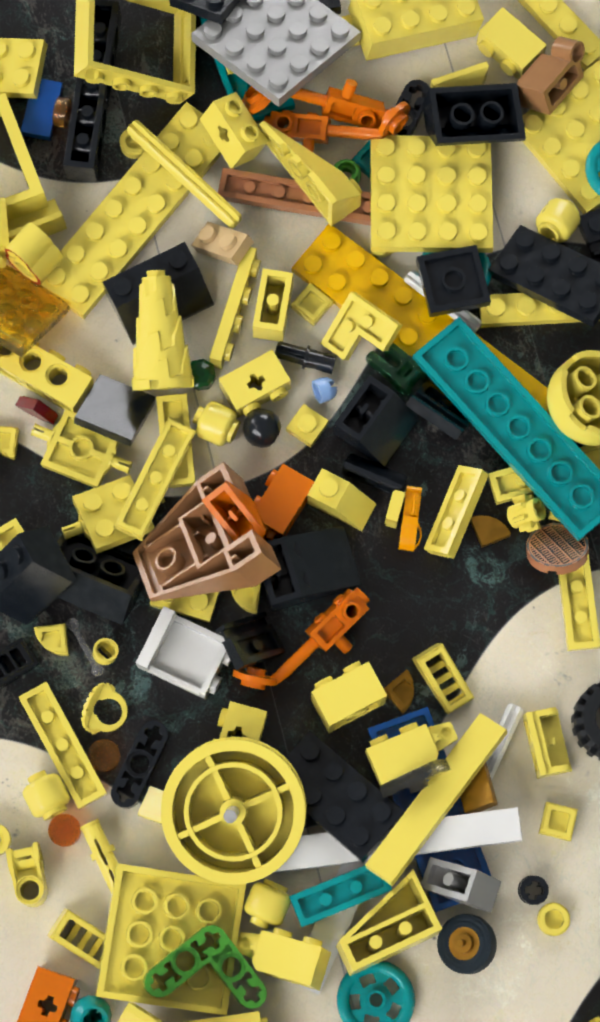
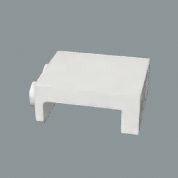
(184, 654)

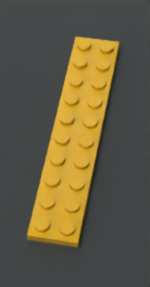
(342, 266)

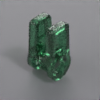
(400, 377)

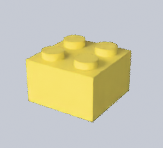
(348, 696)

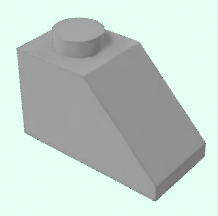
(460, 884)

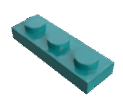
(337, 895)

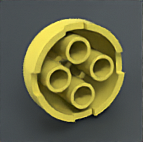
(575, 398)

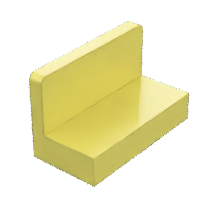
(47, 219)

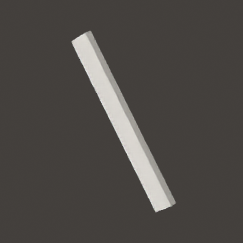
(451, 834)

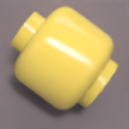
(558, 220)
(216, 423)
(46, 795)
(267, 903)

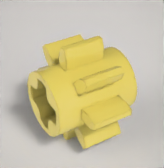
(526, 513)

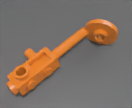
(337, 104)
(314, 128)
(323, 633)

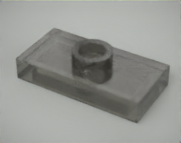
(415, 779)

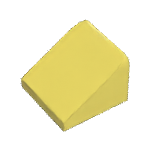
(151, 805)

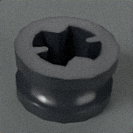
(538, 899)

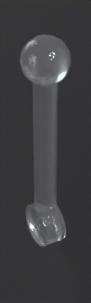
(73, 625)

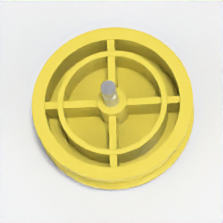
(233, 810)

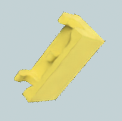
(546, 742)

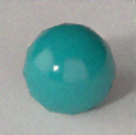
(91, 1010)

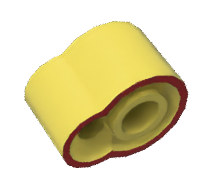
(33, 253)

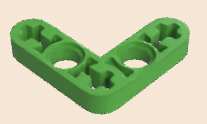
(215, 958)

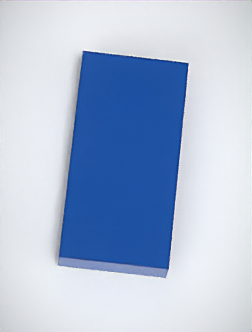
(39, 112)

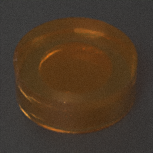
(61, 112)
(104, 755)
(64, 830)

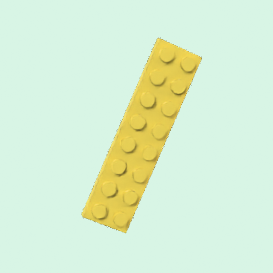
(130, 214)

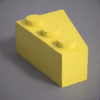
(391, 927)

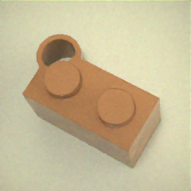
(552, 76)

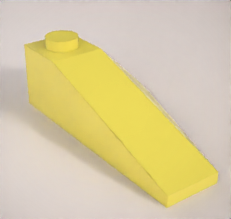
(321, 182)

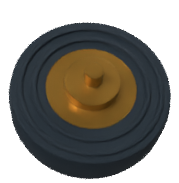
(466, 944)

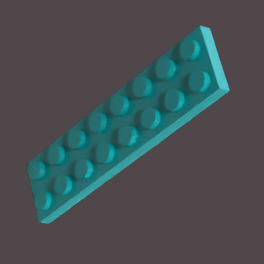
(514, 425)

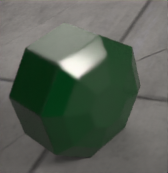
(203, 374)

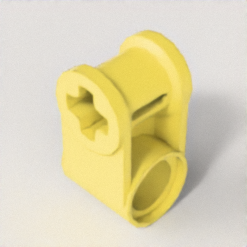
(27, 872)

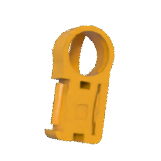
(410, 519)

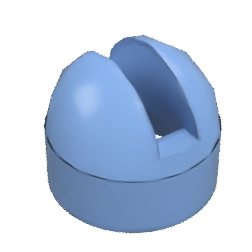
(322, 389)

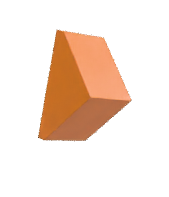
(234, 510)

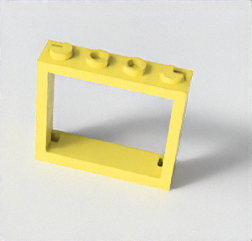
(121, 79)
(34, 197)

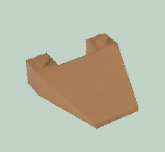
(194, 553)

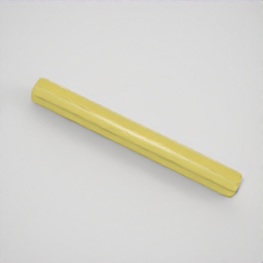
(184, 174)

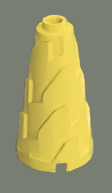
(160, 353)

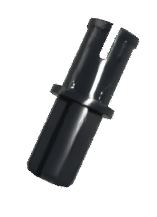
(306, 357)

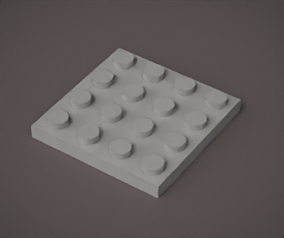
(277, 43)

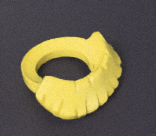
(90, 720)

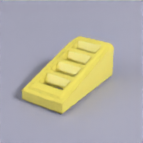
(433, 683)
(58, 927)

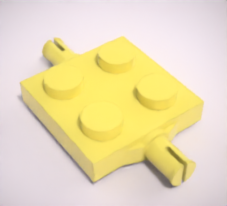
(79, 451)
(98, 513)

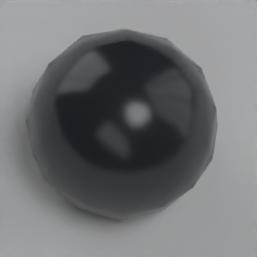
(261, 428)

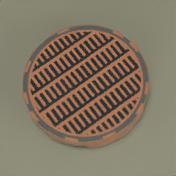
(556, 549)

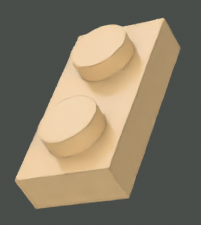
(222, 243)

